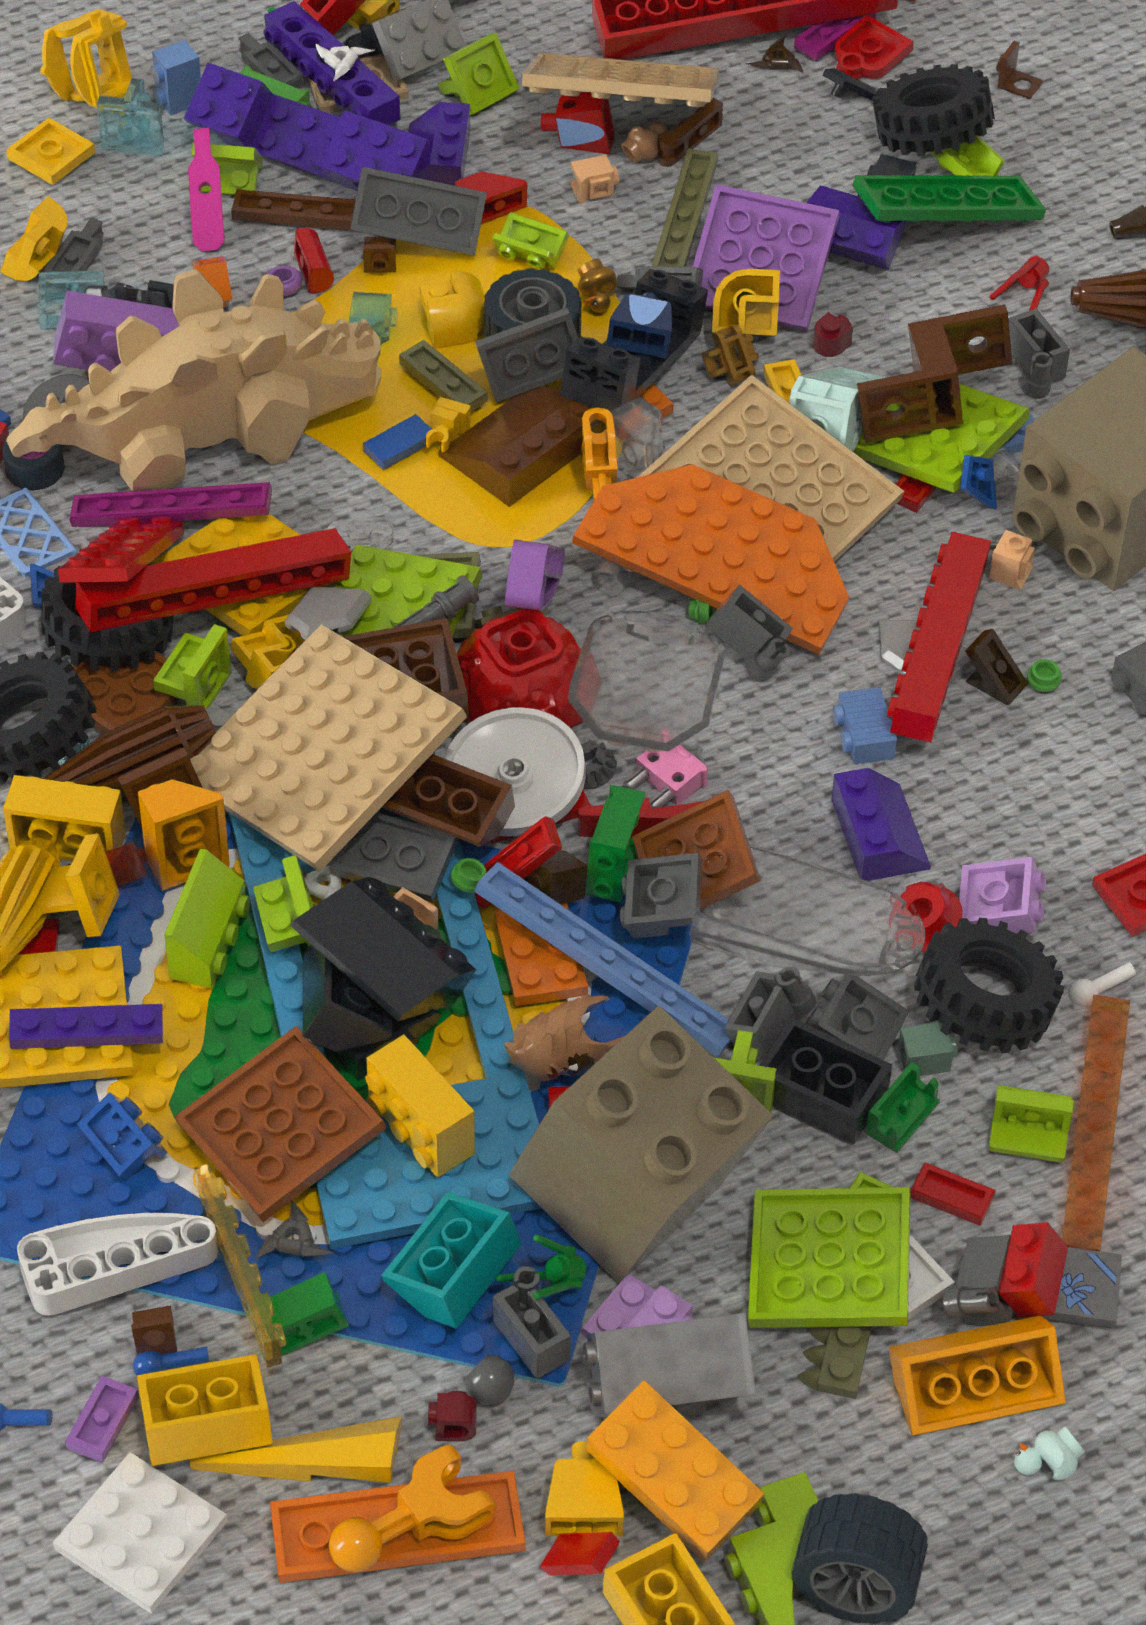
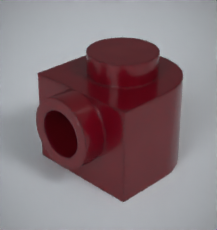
(832, 335)
(453, 1416)

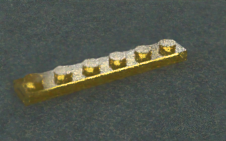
(244, 1275)

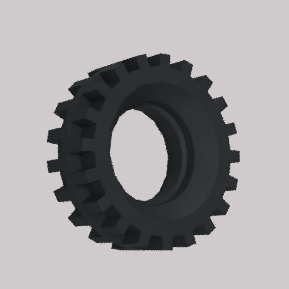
(933, 110)
(100, 648)
(55, 727)
(979, 1013)

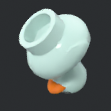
(1057, 1449)

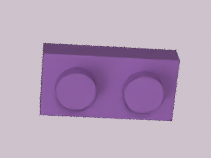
(102, 1419)

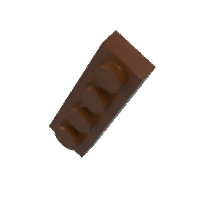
(292, 209)

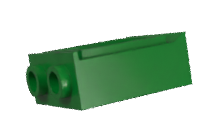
(613, 844)

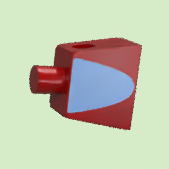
(582, 123)

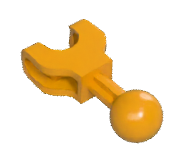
(598, 451)
(421, 1506)

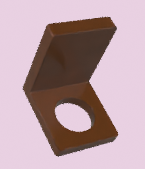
(1009, 75)
(154, 1330)

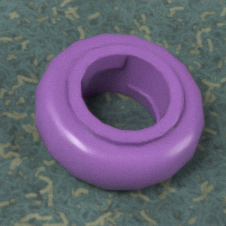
(290, 278)

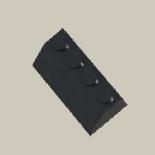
(337, 1009)

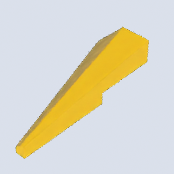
(347, 1452)

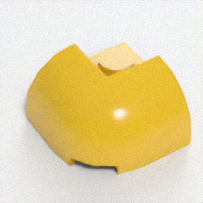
(38, 243)
(748, 300)
(454, 309)
(266, 650)

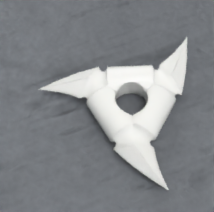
(335, 54)
(321, 891)

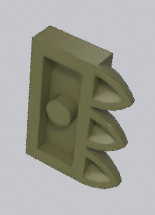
(839, 1360)

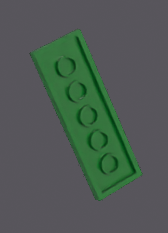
(948, 198)

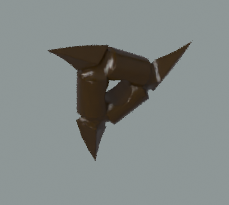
(785, 58)

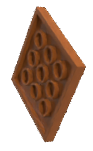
(280, 1123)

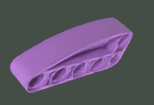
(533, 574)

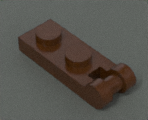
(690, 133)

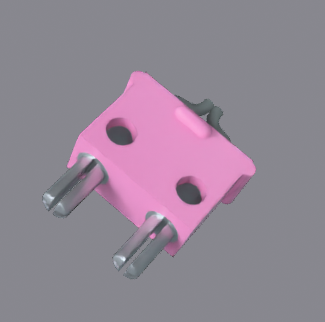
(672, 773)

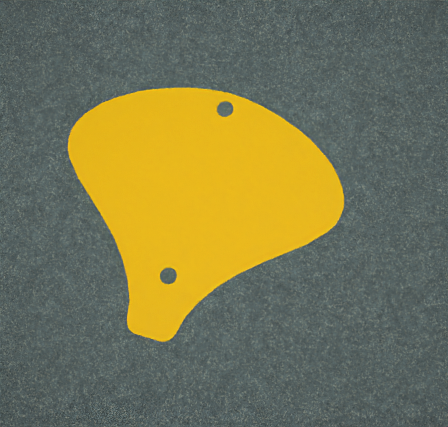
(424, 478)

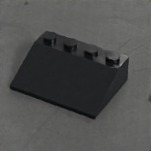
(386, 949)

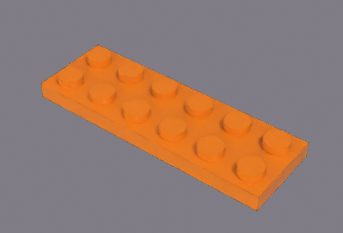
(306, 1523)

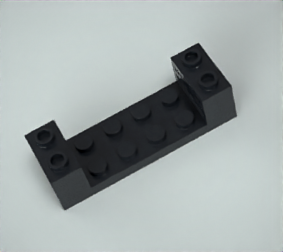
(613, 376)

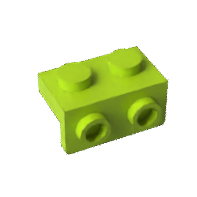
(971, 159)
(531, 240)

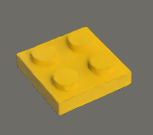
(50, 151)

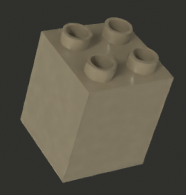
(1087, 474)
(639, 1143)

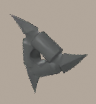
(298, 1224)

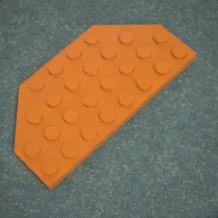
(711, 537)

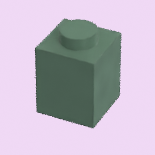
(927, 1048)

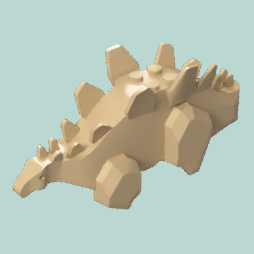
(211, 379)

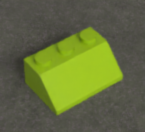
(205, 921)

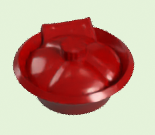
(933, 905)

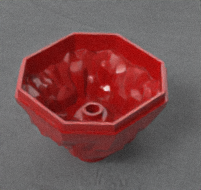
(519, 664)

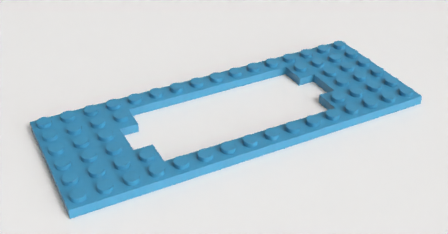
(382, 1186)

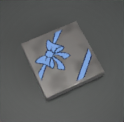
(1089, 1288)

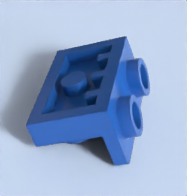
(121, 1134)

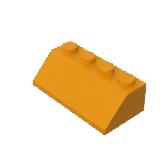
(978, 1374)

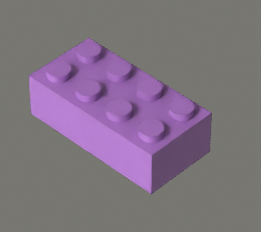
(89, 326)

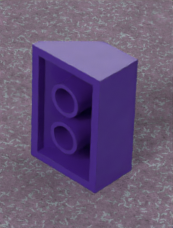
(449, 133)
(857, 230)
(877, 825)

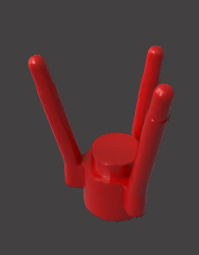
(1030, 275)

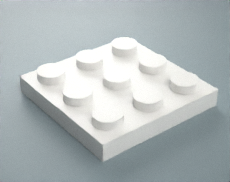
(140, 1532)

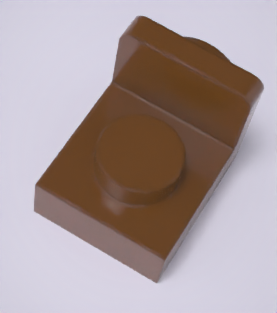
(379, 254)

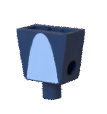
(641, 325)

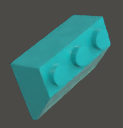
(453, 1258)

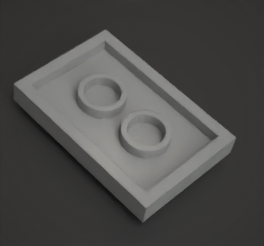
(418, 37)

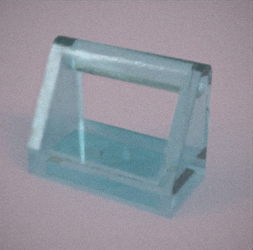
(54, 287)

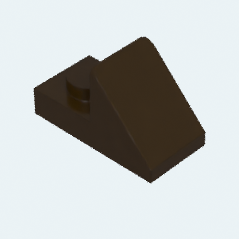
(995, 669)

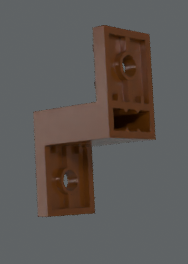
(932, 390)

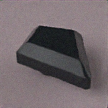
(845, 81)

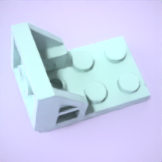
(832, 401)

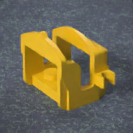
(91, 28)

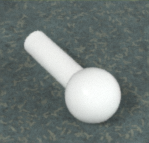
(1082, 990)

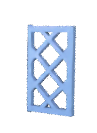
(46, 557)

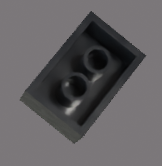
(825, 1079)

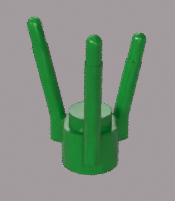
(563, 1270)

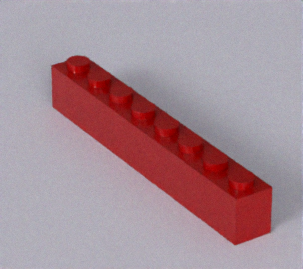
(216, 579)
(939, 637)

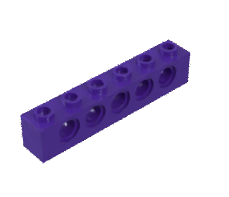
(356, 91)

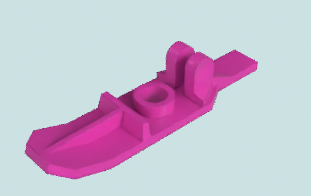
(205, 208)

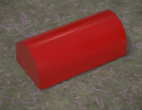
(312, 260)

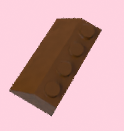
(454, 801)

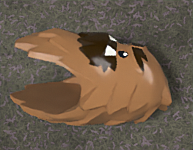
(557, 1041)

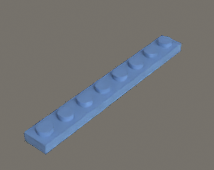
(603, 956)

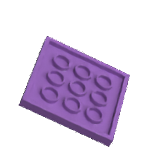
(768, 234)

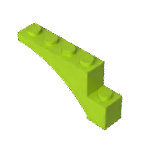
(766, 1554)

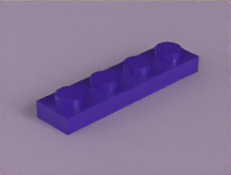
(86, 1026)

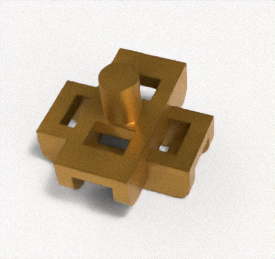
(727, 356)

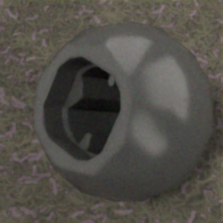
(490, 1380)

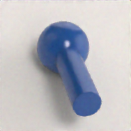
(153, 1362)
(24, 1417)

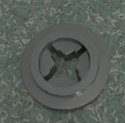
(604, 766)

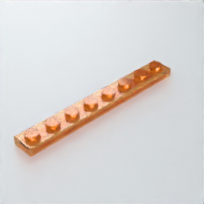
(1095, 1123)

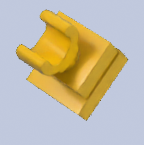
(448, 421)

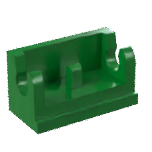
(902, 1109)
(308, 1312)

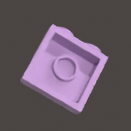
(1003, 893)
(636, 1306)

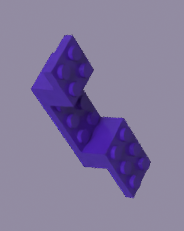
(297, 135)

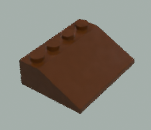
(521, 443)
(423, 653)

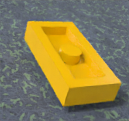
(781, 377)

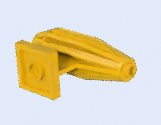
(38, 885)

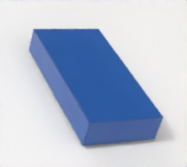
(397, 442)

